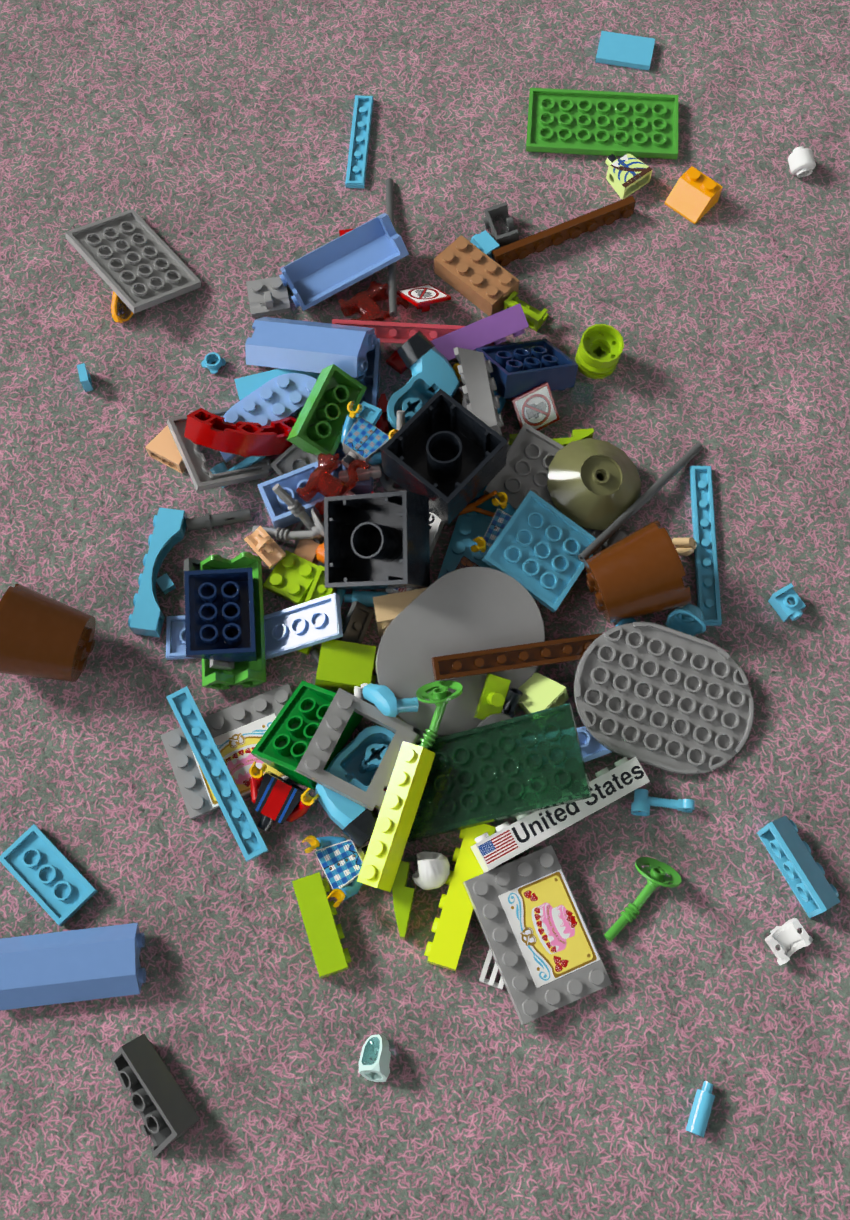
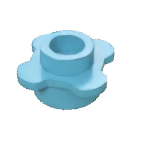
(213, 357)

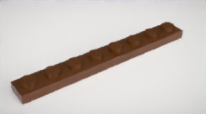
(564, 231)
(510, 657)

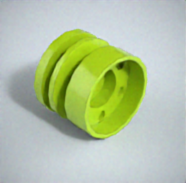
(599, 351)

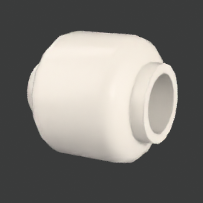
(801, 161)

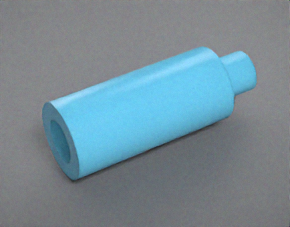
(363, 597)
(701, 1110)

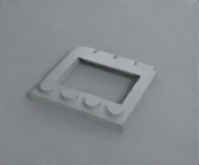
(196, 462)
(328, 736)

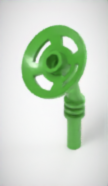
(439, 696)
(655, 879)

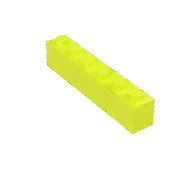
(396, 817)
(456, 906)

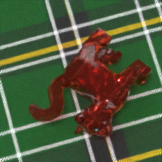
(366, 305)
(325, 483)

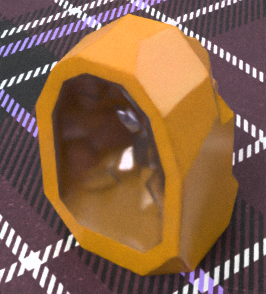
(119, 310)

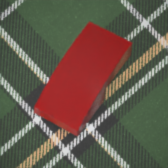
(382, 421)

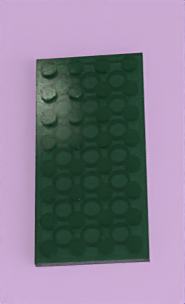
(502, 772)

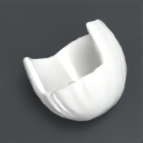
(432, 870)

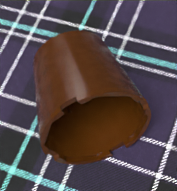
(637, 575)
(43, 636)

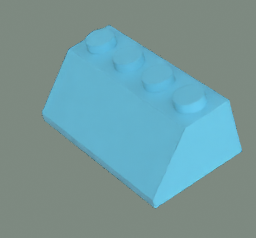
(798, 866)

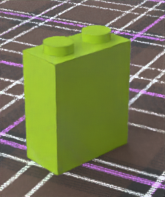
(345, 665)

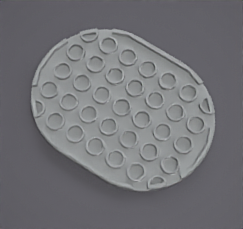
(456, 615)
(664, 698)

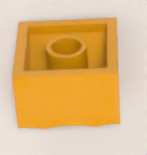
(693, 195)

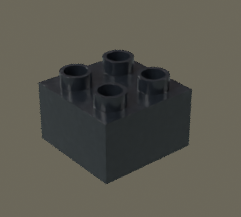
(444, 455)
(376, 541)

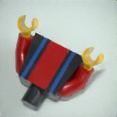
(277, 798)

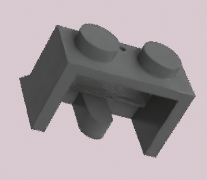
(500, 224)

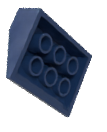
(527, 365)
(220, 614)

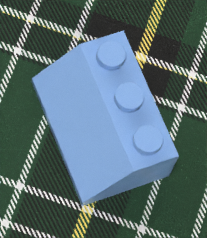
(275, 506)

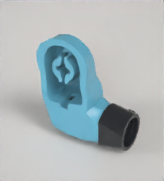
(429, 374)
(357, 766)

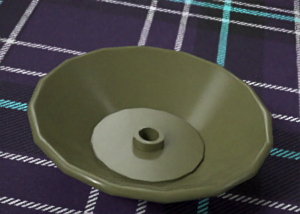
(579, 492)

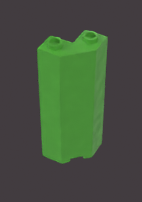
(247, 672)

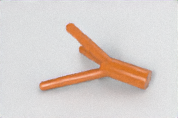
(473, 506)

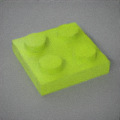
(292, 578)

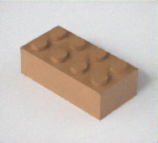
(475, 275)

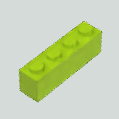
(321, 926)

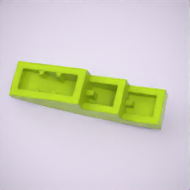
(402, 898)

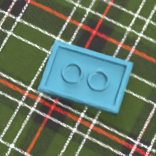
(625, 50)

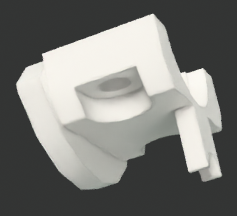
(787, 940)

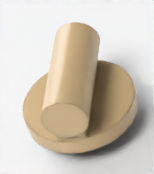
(684, 545)

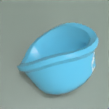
(687, 619)

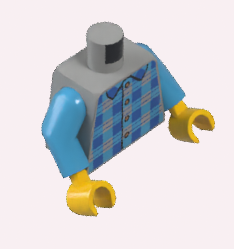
(362, 439)

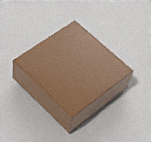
(307, 549)

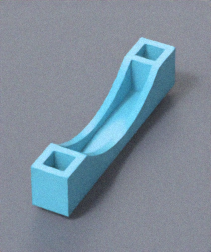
(168, 531)

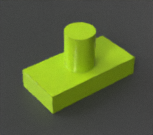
(492, 696)

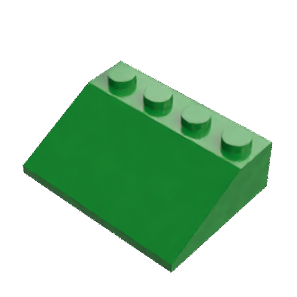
(294, 728)

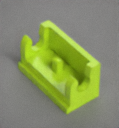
(533, 316)

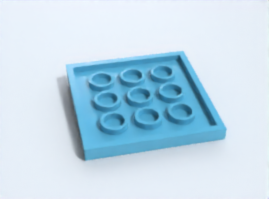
(540, 550)

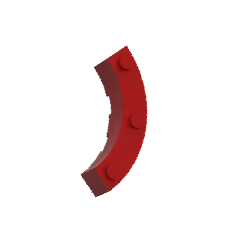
(239, 438)

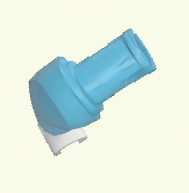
(385, 699)

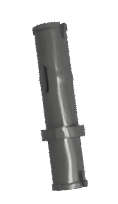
(214, 520)

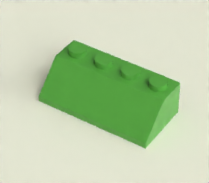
(325, 411)

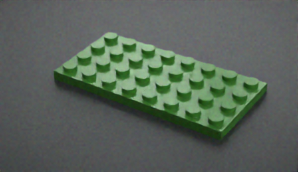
(602, 123)

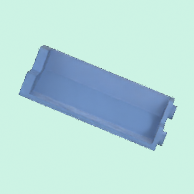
(343, 262)
(309, 345)
(71, 966)

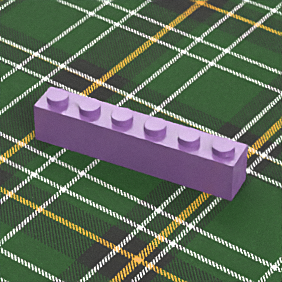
(483, 332)

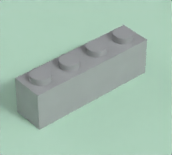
(479, 387)

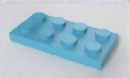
(47, 875)

